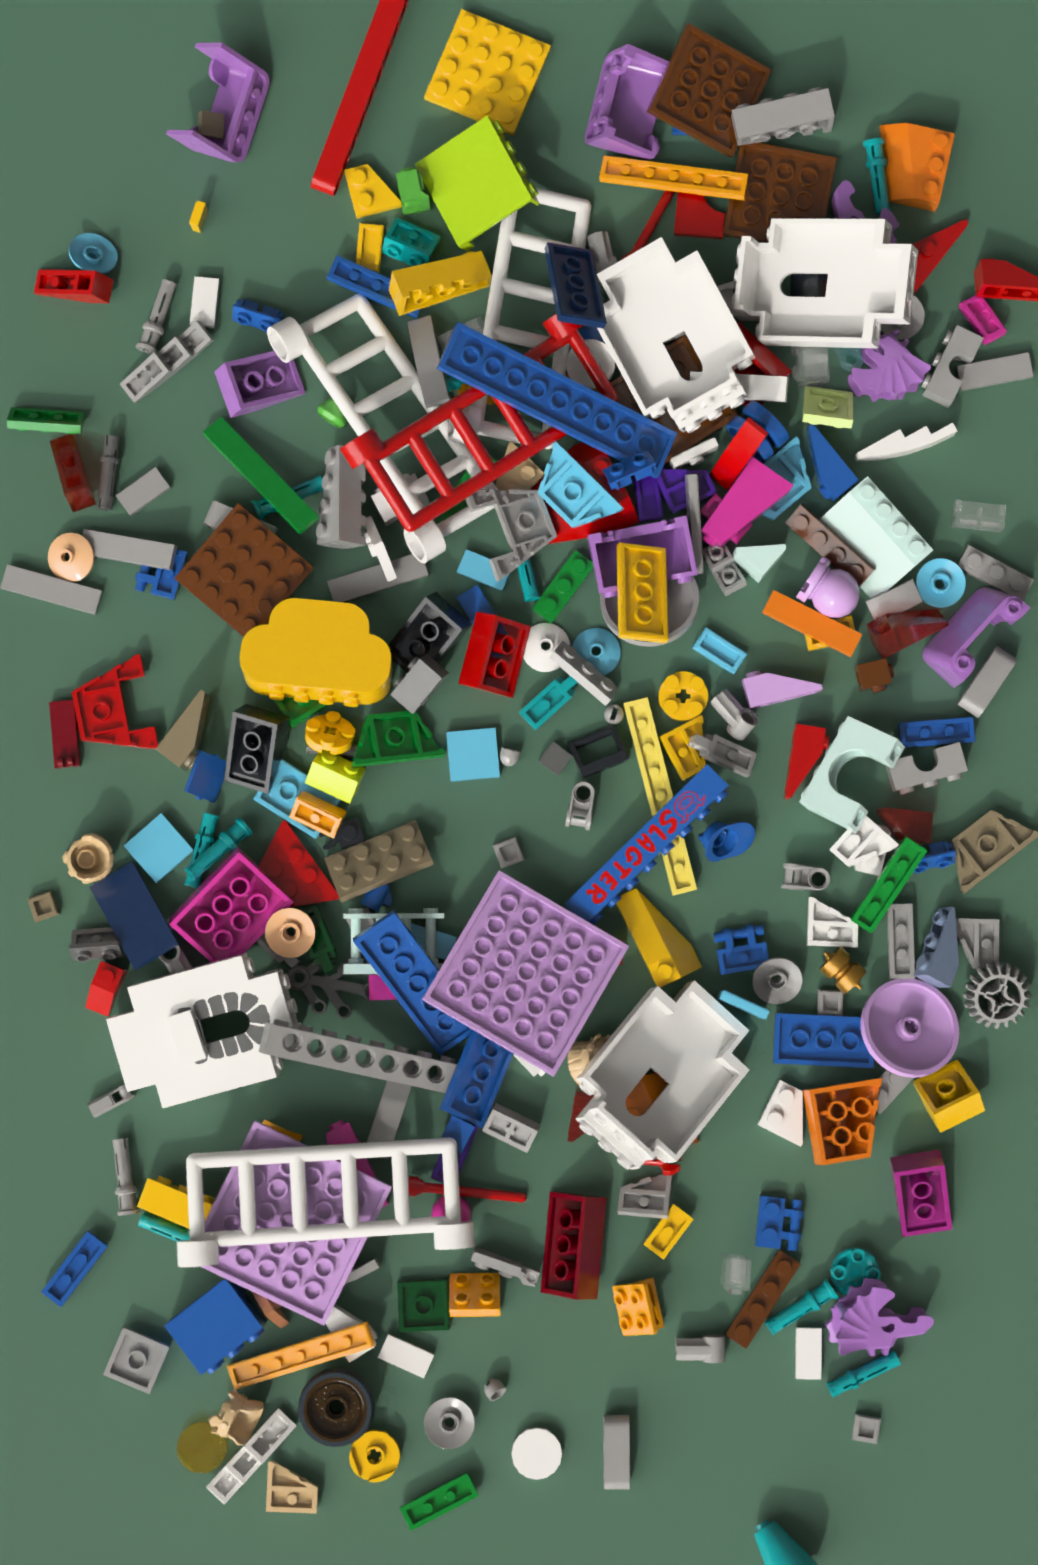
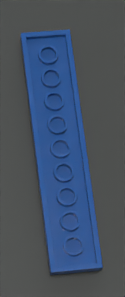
(553, 397)

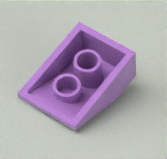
(258, 383)

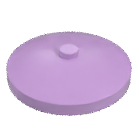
(909, 1027)

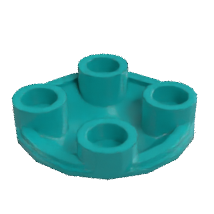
(852, 1267)

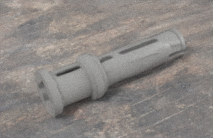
(150, 328)
(125, 1189)

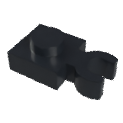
(349, 834)

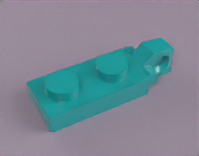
(548, 702)

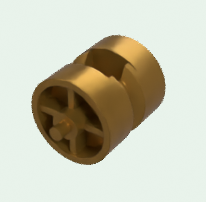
(846, 973)

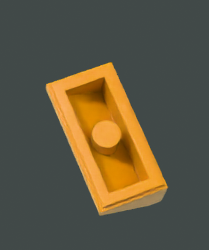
(317, 814)

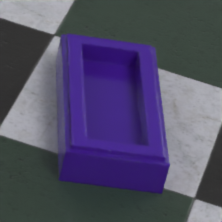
(648, 499)

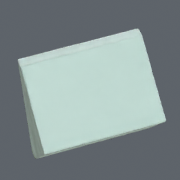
(758, 559)

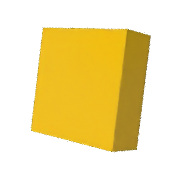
(198, 216)

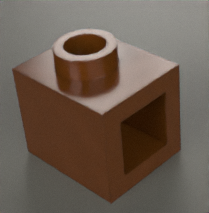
(874, 675)

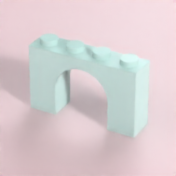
(852, 741)

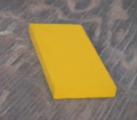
(642, 592)

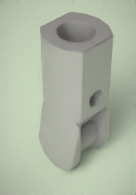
(107, 1101)

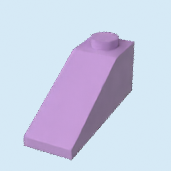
(772, 688)

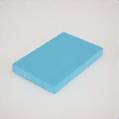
(286, 787)

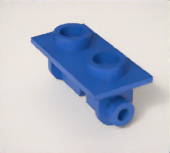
(247, 313)
(639, 465)
(940, 856)

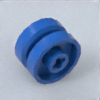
(776, 432)

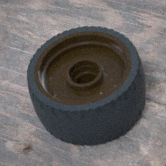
(333, 1427)

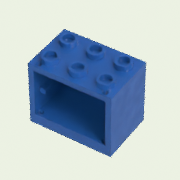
(216, 1326)

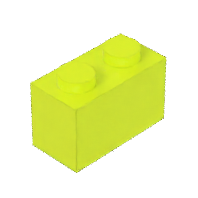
(335, 776)

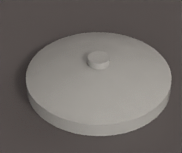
(682, 611)

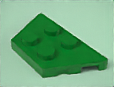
(394, 739)

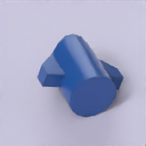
(377, 897)

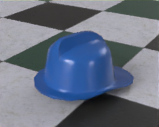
(726, 840)

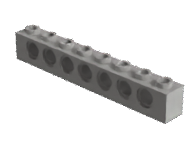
(274, 1044)

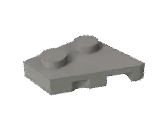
(979, 940)
(646, 1198)

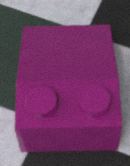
(921, 1193)

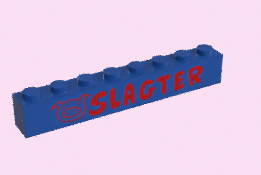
(647, 844)

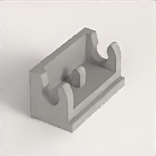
(511, 1127)

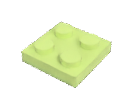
(827, 407)

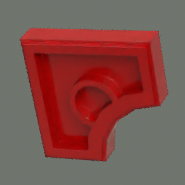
(697, 218)

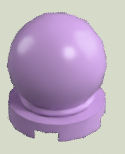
(831, 591)

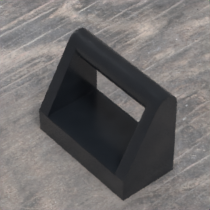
(602, 764)

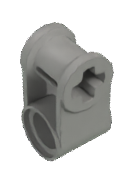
(580, 808)
(802, 877)

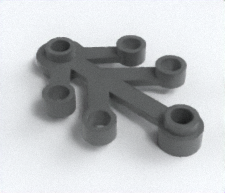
(328, 984)

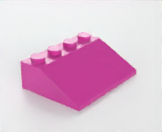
(229, 908)

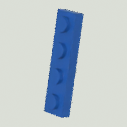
(363, 282)

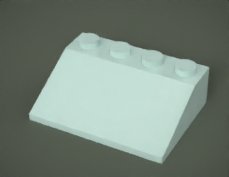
(878, 534)

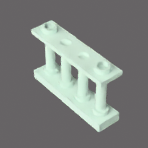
(356, 965)

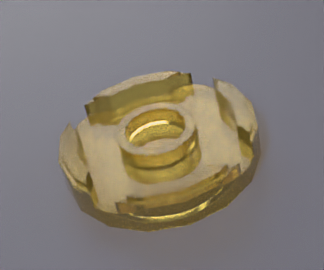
(200, 1449)

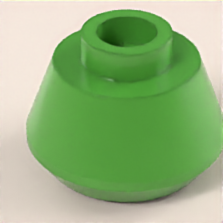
(331, 413)

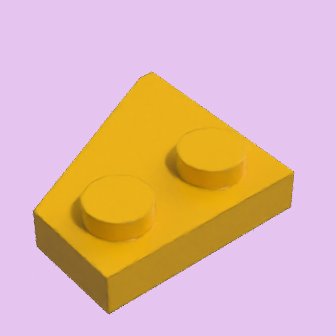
(369, 192)
(684, 758)

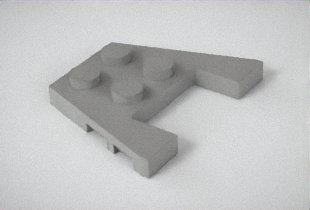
(523, 522)

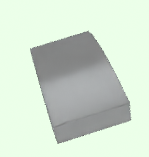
(723, 569)
(895, 600)

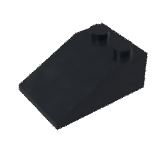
(430, 630)
(255, 747)

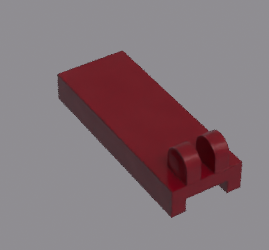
(64, 734)

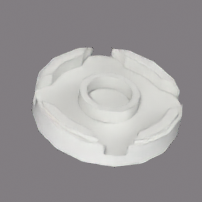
(536, 1453)

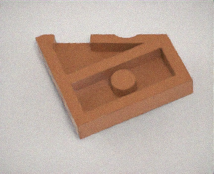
(271, 1310)

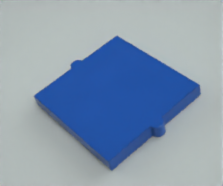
(206, 776)

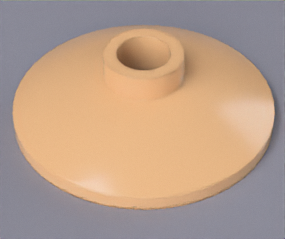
(80, 559)
(281, 941)

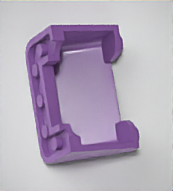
(621, 101)
(669, 534)
(947, 649)

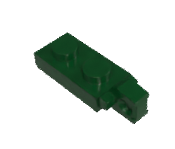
(322, 949)

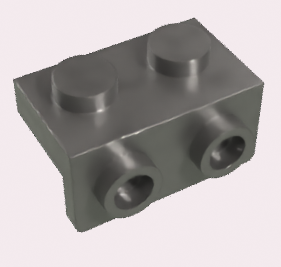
(94, 944)

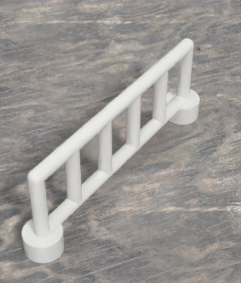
(501, 284)
(292, 340)
(204, 1246)

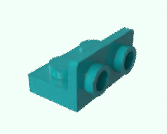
(409, 243)

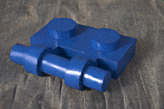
(163, 581)
(742, 957)
(770, 1223)

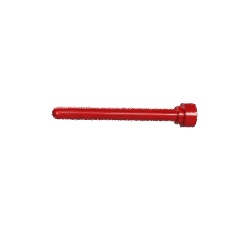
(652, 222)
(418, 1186)

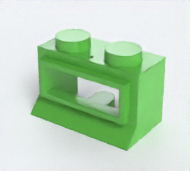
(412, 191)

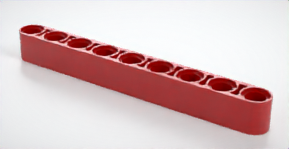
(358, 96)

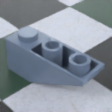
(940, 954)

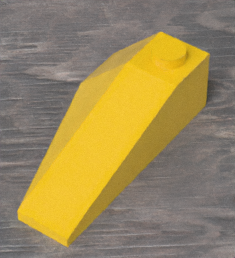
(658, 941)

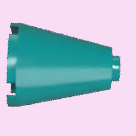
(779, 1547)

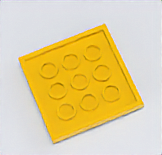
(487, 71)

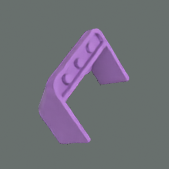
(238, 98)

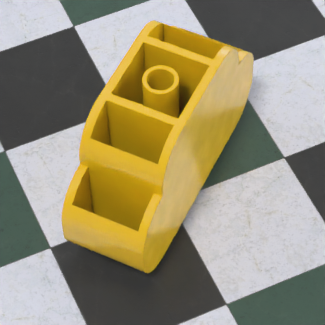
(317, 654)

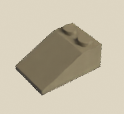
(186, 735)

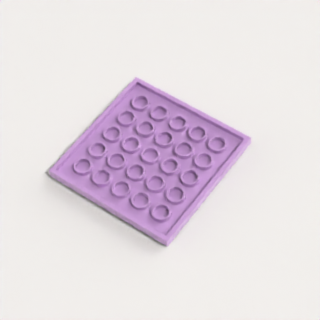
(525, 973)
(299, 1273)

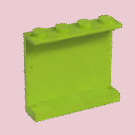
(476, 181)

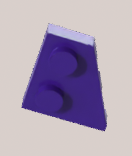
(673, 486)

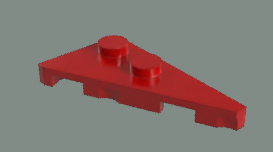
(933, 249)

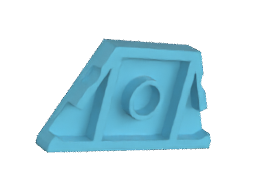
(792, 467)
(574, 491)

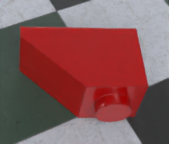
(105, 988)

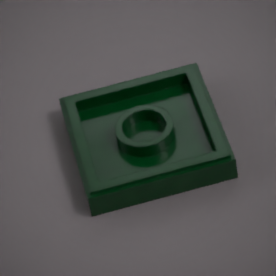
(423, 1305)

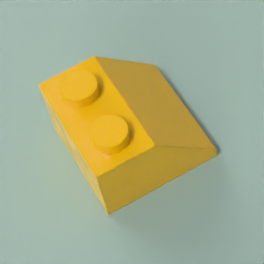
(949, 1096)

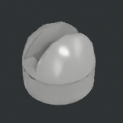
(608, 712)
(509, 756)
(494, 1390)

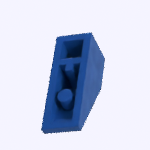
(830, 470)

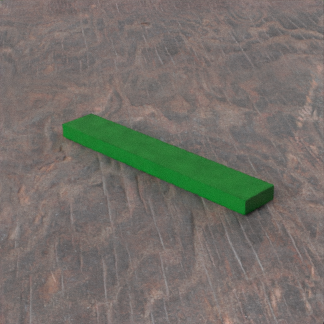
(260, 475)

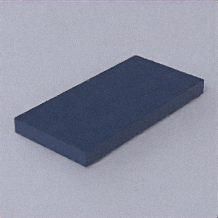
(575, 285)
(134, 915)

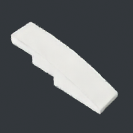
(898, 445)
(251, 1456)

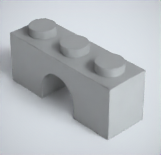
(942, 385)
(948, 764)

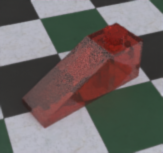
(72, 473)
(901, 629)

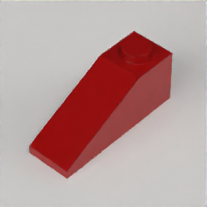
(1004, 281)
(74, 285)
(805, 750)

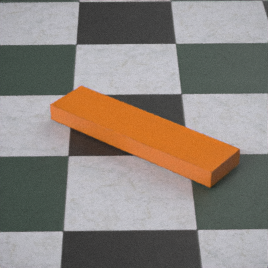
(812, 623)

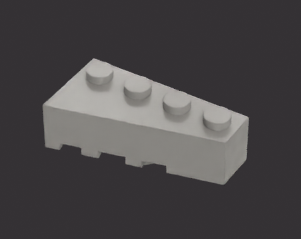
(783, 116)
(341, 503)

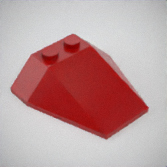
(593, 462)

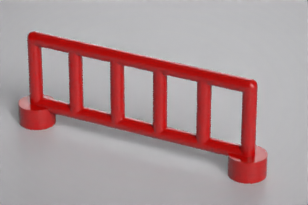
(371, 449)

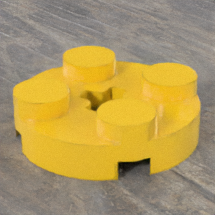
(673, 685)
(318, 735)
(388, 1461)

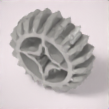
(1015, 1003)

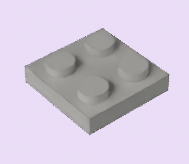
(136, 1360)

